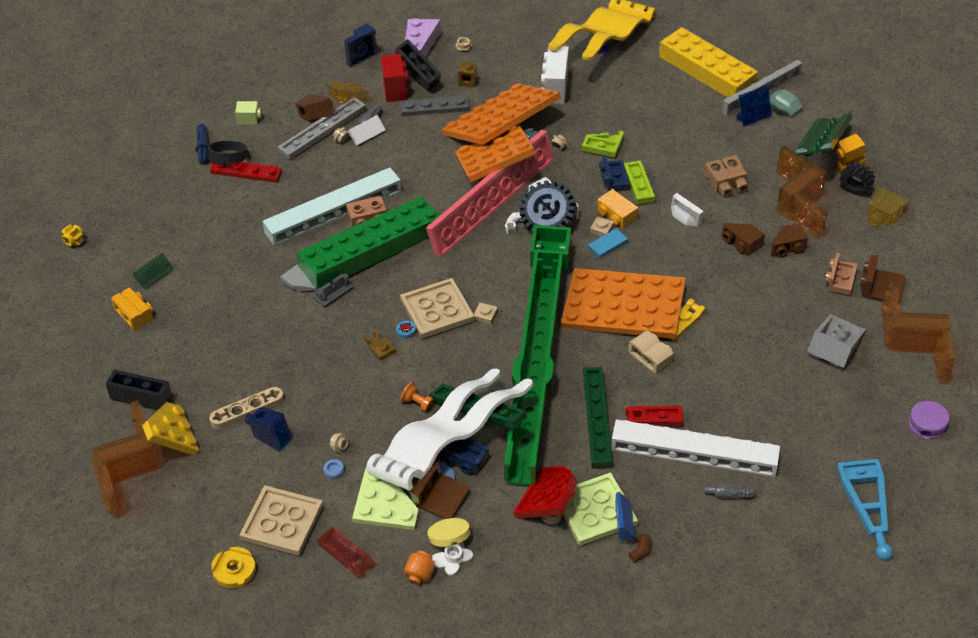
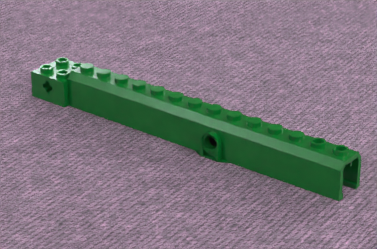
(548, 259)

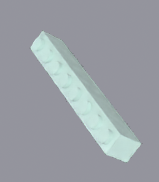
(329, 206)

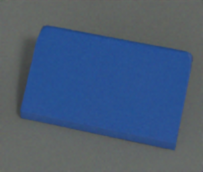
(624, 517)

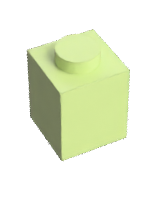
(247, 112)

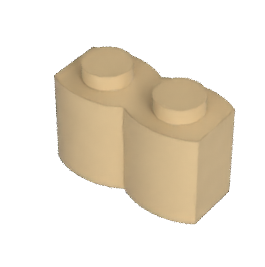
(651, 351)

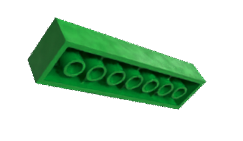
(367, 242)

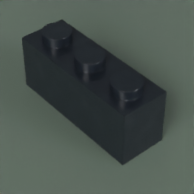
(418, 65)
(133, 387)

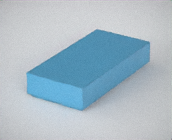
(607, 243)

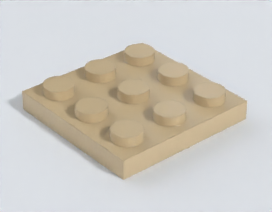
(437, 308)
(281, 520)

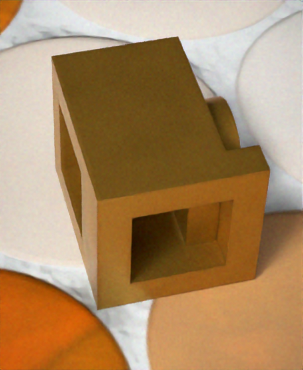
(469, 71)

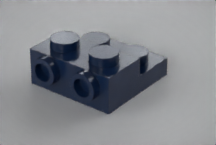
(360, 45)

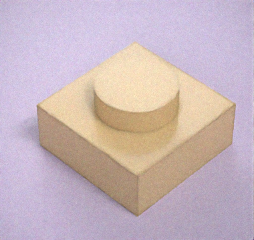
(601, 226)
(485, 313)

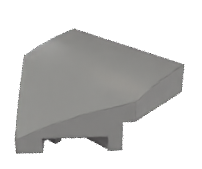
(297, 280)

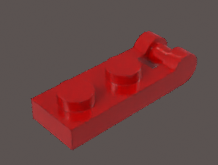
(655, 415)

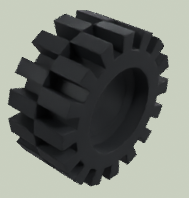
(860, 172)

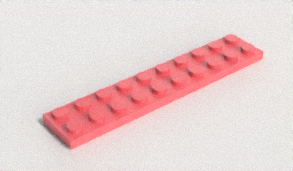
(487, 197)

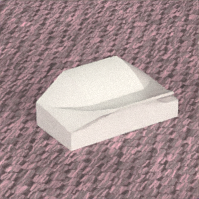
(686, 211)

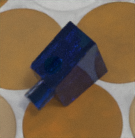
(270, 428)

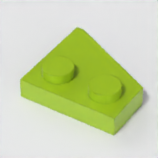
(603, 143)

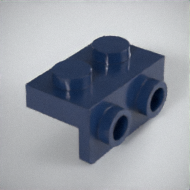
(613, 174)

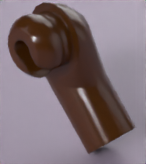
(643, 549)

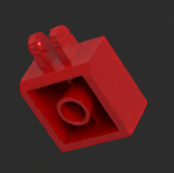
(394, 78)

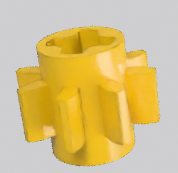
(72, 235)

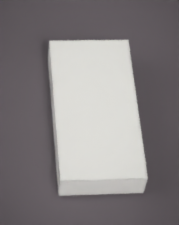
(366, 130)

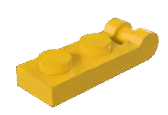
(687, 318)

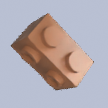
(364, 210)

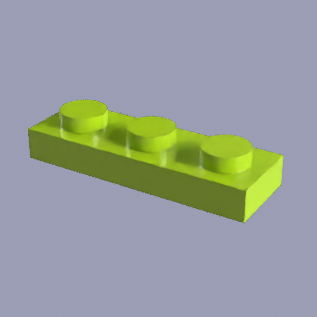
(639, 182)

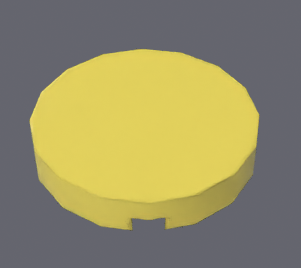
(448, 531)

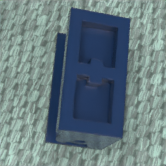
(466, 455)

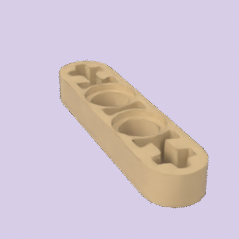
(245, 405)

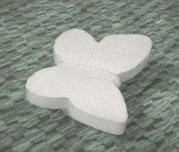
(452, 558)

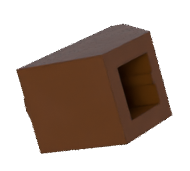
(315, 107)
(743, 236)
(789, 240)

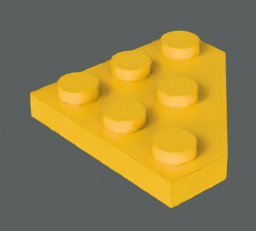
(171, 429)

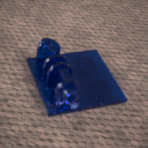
(754, 106)

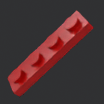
(247, 171)

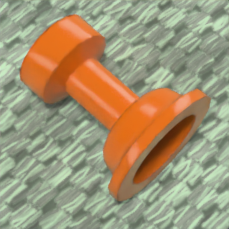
(410, 394)

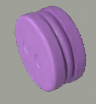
(929, 420)

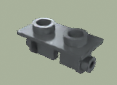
(332, 291)

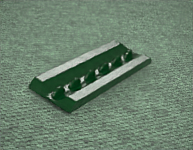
(823, 135)

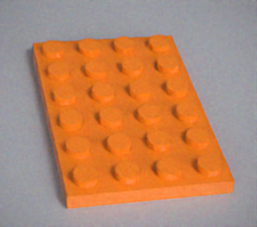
(500, 113)
(624, 302)

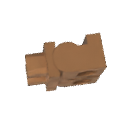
(726, 176)

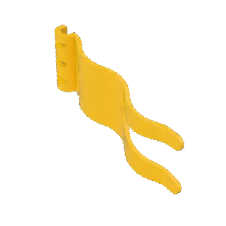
(606, 23)

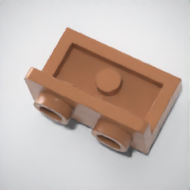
(841, 276)

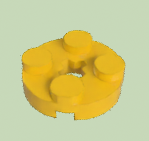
(236, 578)

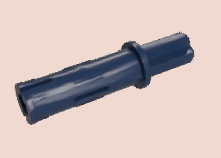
(202, 143)

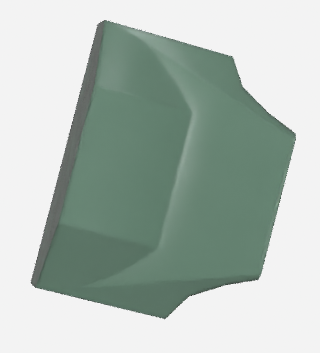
(786, 103)

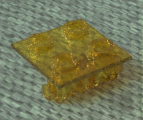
(341, 91)

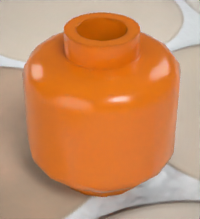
(419, 567)

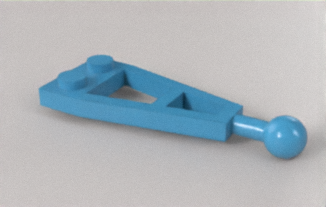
(862, 472)

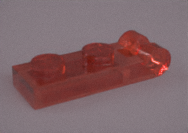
(345, 552)

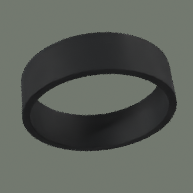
(227, 158)

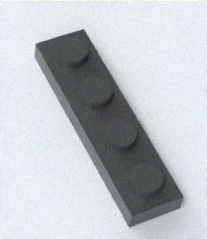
(434, 106)

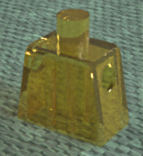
(886, 207)

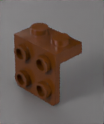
(877, 281)
(438, 493)

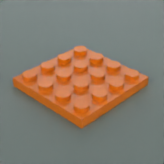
(496, 154)

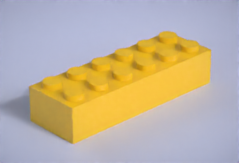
(706, 62)

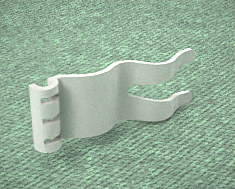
(421, 441)

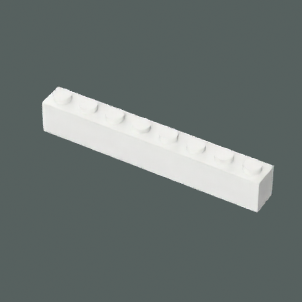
(695, 447)

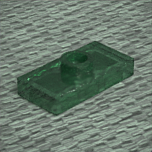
(152, 270)

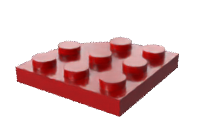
(549, 494)

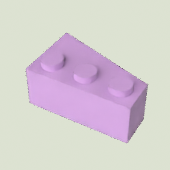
(423, 33)

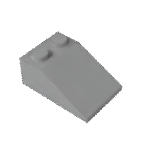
(835, 340)

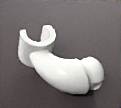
(511, 222)

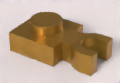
(379, 347)

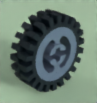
(552, 196)

